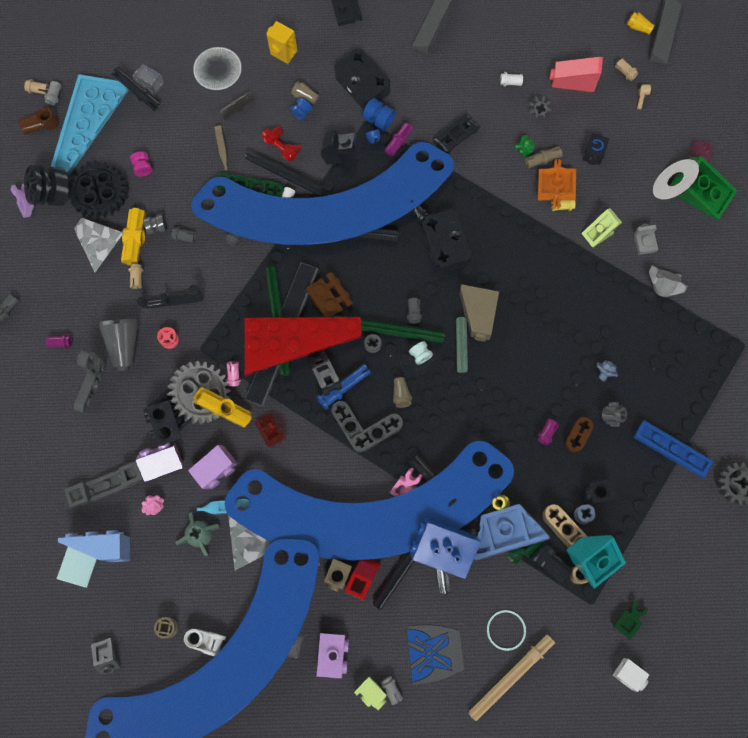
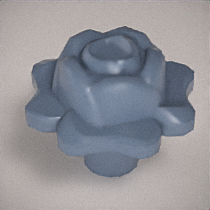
(607, 370)

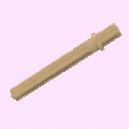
(512, 677)

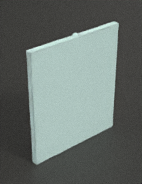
(76, 567)

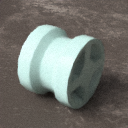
(421, 352)

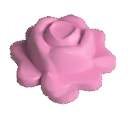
(152, 505)

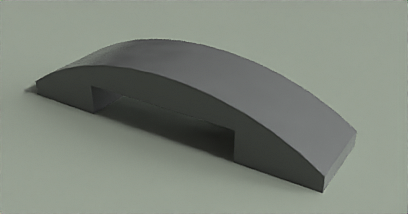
(104, 486)

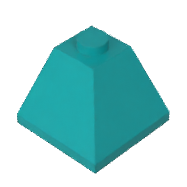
(596, 558)

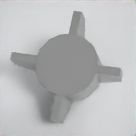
(666, 282)

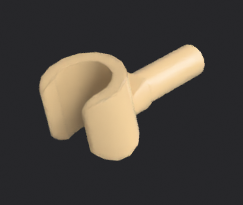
(644, 90)

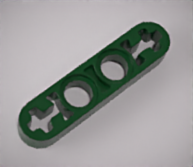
(251, 183)

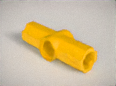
(133, 236)
(213, 403)

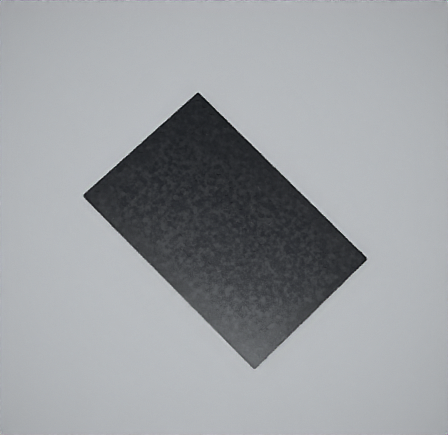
(550, 329)

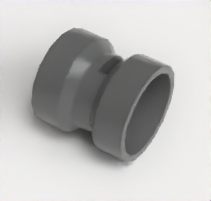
(155, 224)

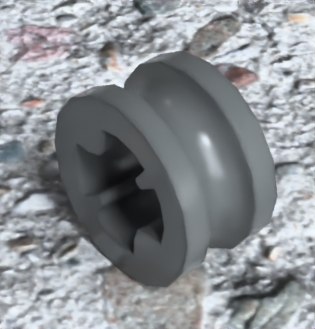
(373, 337)

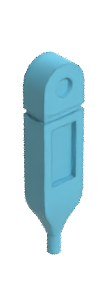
(218, 507)

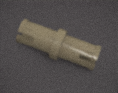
(543, 157)

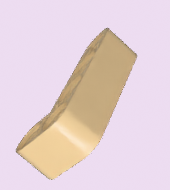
(568, 540)

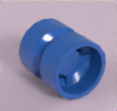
(380, 114)

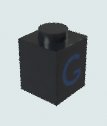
(595, 149)

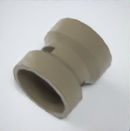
(168, 630)

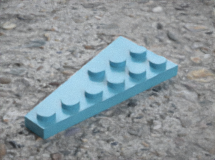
(88, 111)

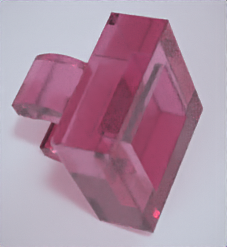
(701, 149)

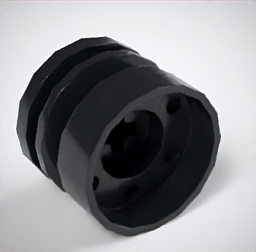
(45, 185)

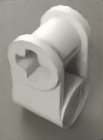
(205, 642)

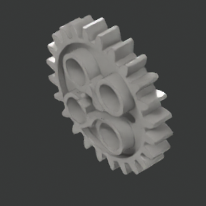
(185, 401)

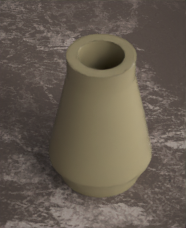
(301, 90)
(402, 396)

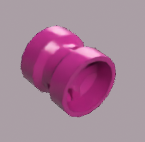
(141, 164)

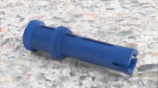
(346, 383)

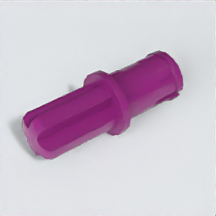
(398, 139)

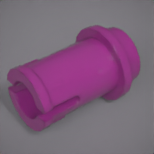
(59, 341)
(548, 431)

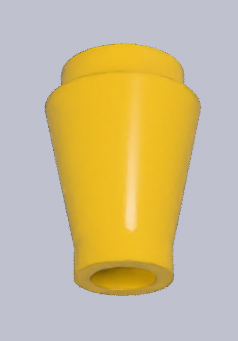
(640, 23)

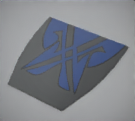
(434, 653)

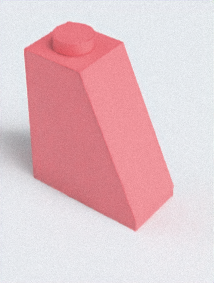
(577, 74)

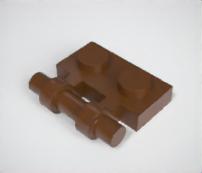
(324, 299)

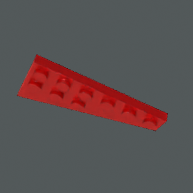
(287, 339)

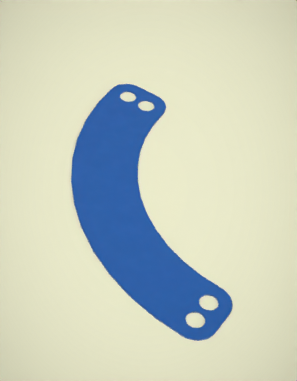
(326, 217)
(374, 527)
(237, 672)

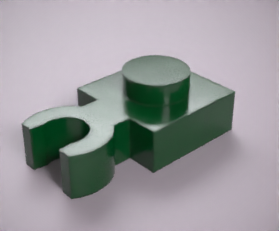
(628, 622)

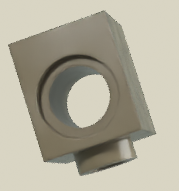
(337, 566)

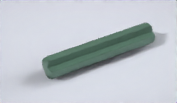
(461, 339)

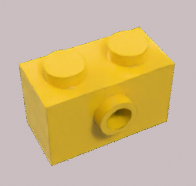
(282, 42)

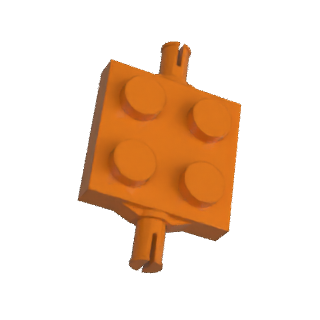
(557, 184)

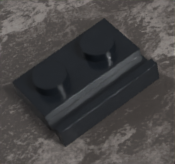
(346, 11)

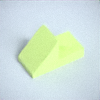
(601, 228)

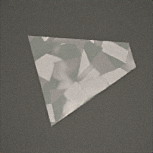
(96, 240)
(245, 544)

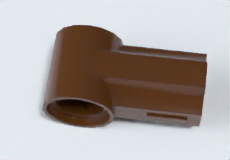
(38, 121)

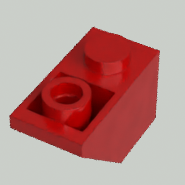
(362, 578)

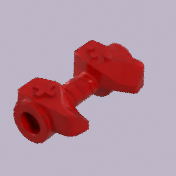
(272, 137)

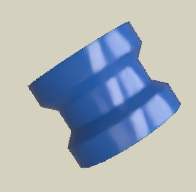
(301, 109)

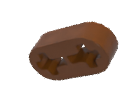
(582, 437)

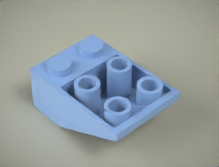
(108, 547)

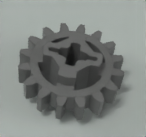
(736, 493)

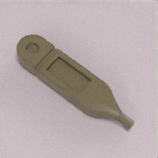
(221, 145)

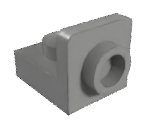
(645, 239)

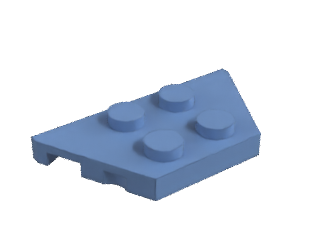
(507, 531)

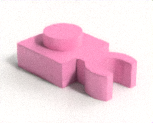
(405, 483)

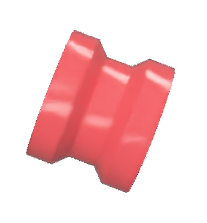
(166, 334)

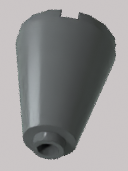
(120, 341)

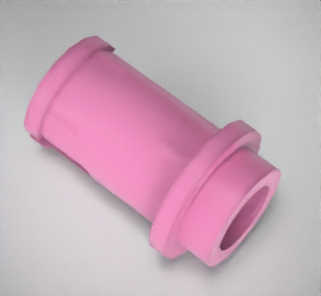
(233, 373)

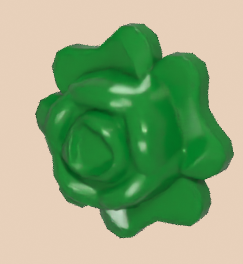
(525, 146)

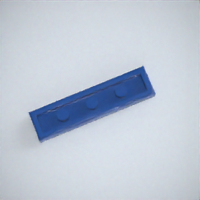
(673, 449)

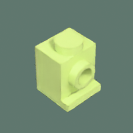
(371, 693)

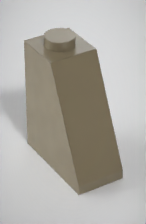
(479, 310)

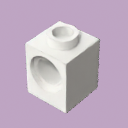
(631, 675)

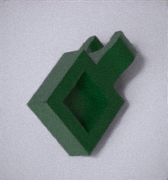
(517, 554)

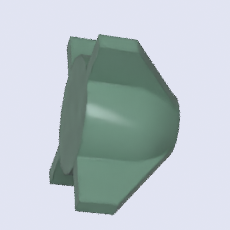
(198, 534)

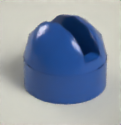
(373, 136)

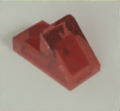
(270, 431)

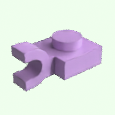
(24, 206)

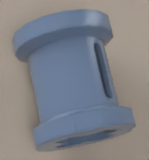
(590, 514)

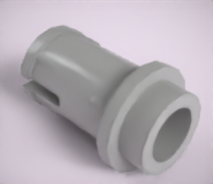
(52, 96)
(391, 690)

